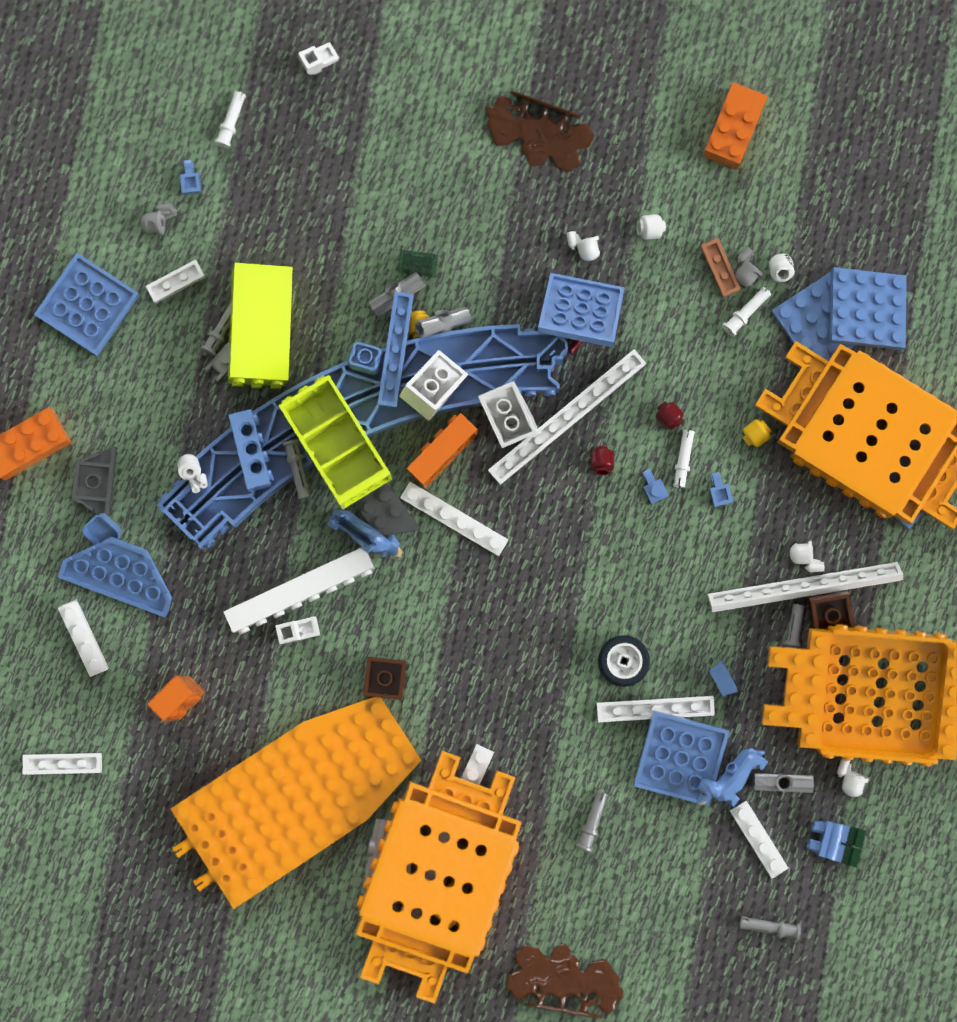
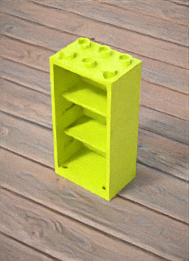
(260, 325)
(335, 441)

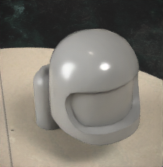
(155, 221)
(747, 271)

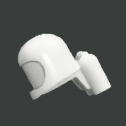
(587, 248)
(190, 470)
(803, 554)
(853, 782)

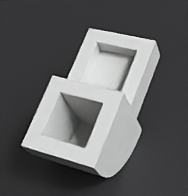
(315, 59)
(297, 630)

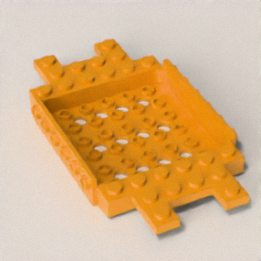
(819, 396)
(813, 688)
(463, 812)

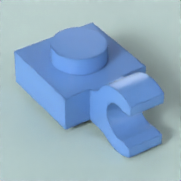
(190, 181)
(655, 489)
(719, 493)

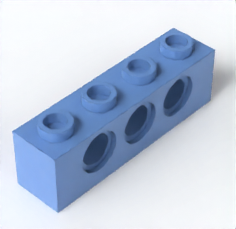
(239, 422)

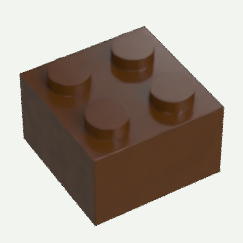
(830, 610)
(385, 678)

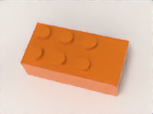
(735, 126)
(31, 442)
(442, 450)
(176, 698)

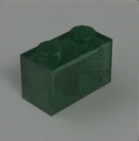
(422, 263)

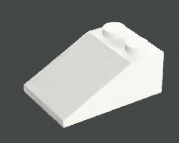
(433, 385)
(508, 414)

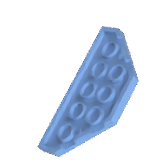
(120, 573)

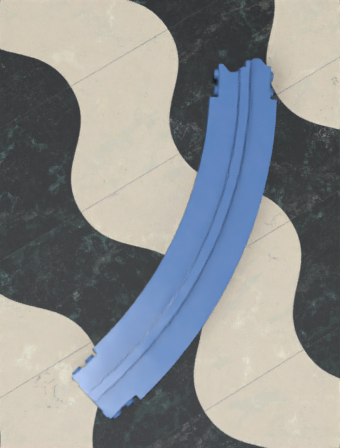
(487, 354)

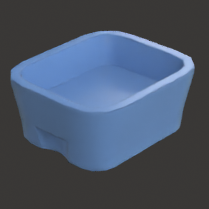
(366, 358)
(101, 528)
(723, 679)

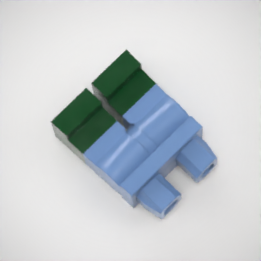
(830, 841)

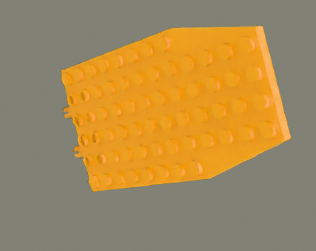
(294, 797)

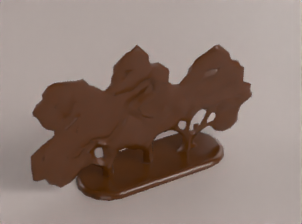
(539, 135)
(562, 978)

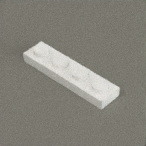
(83, 637)
(62, 763)
(758, 839)

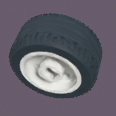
(637, 661)

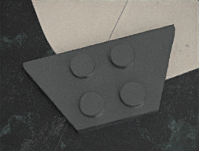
(95, 481)
(386, 512)

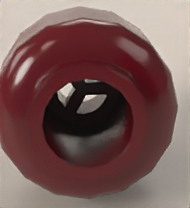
(669, 415)
(601, 460)

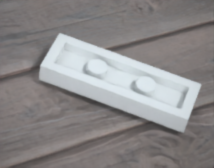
(175, 281)

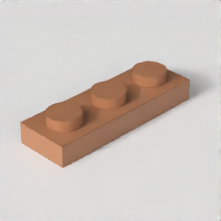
(720, 267)

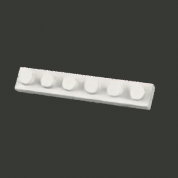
(454, 519)
(644, 708)

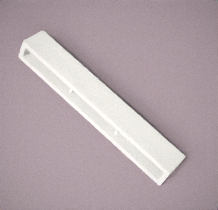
(299, 590)

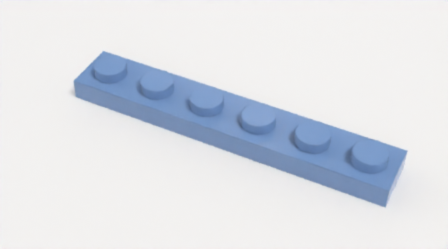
(395, 349)

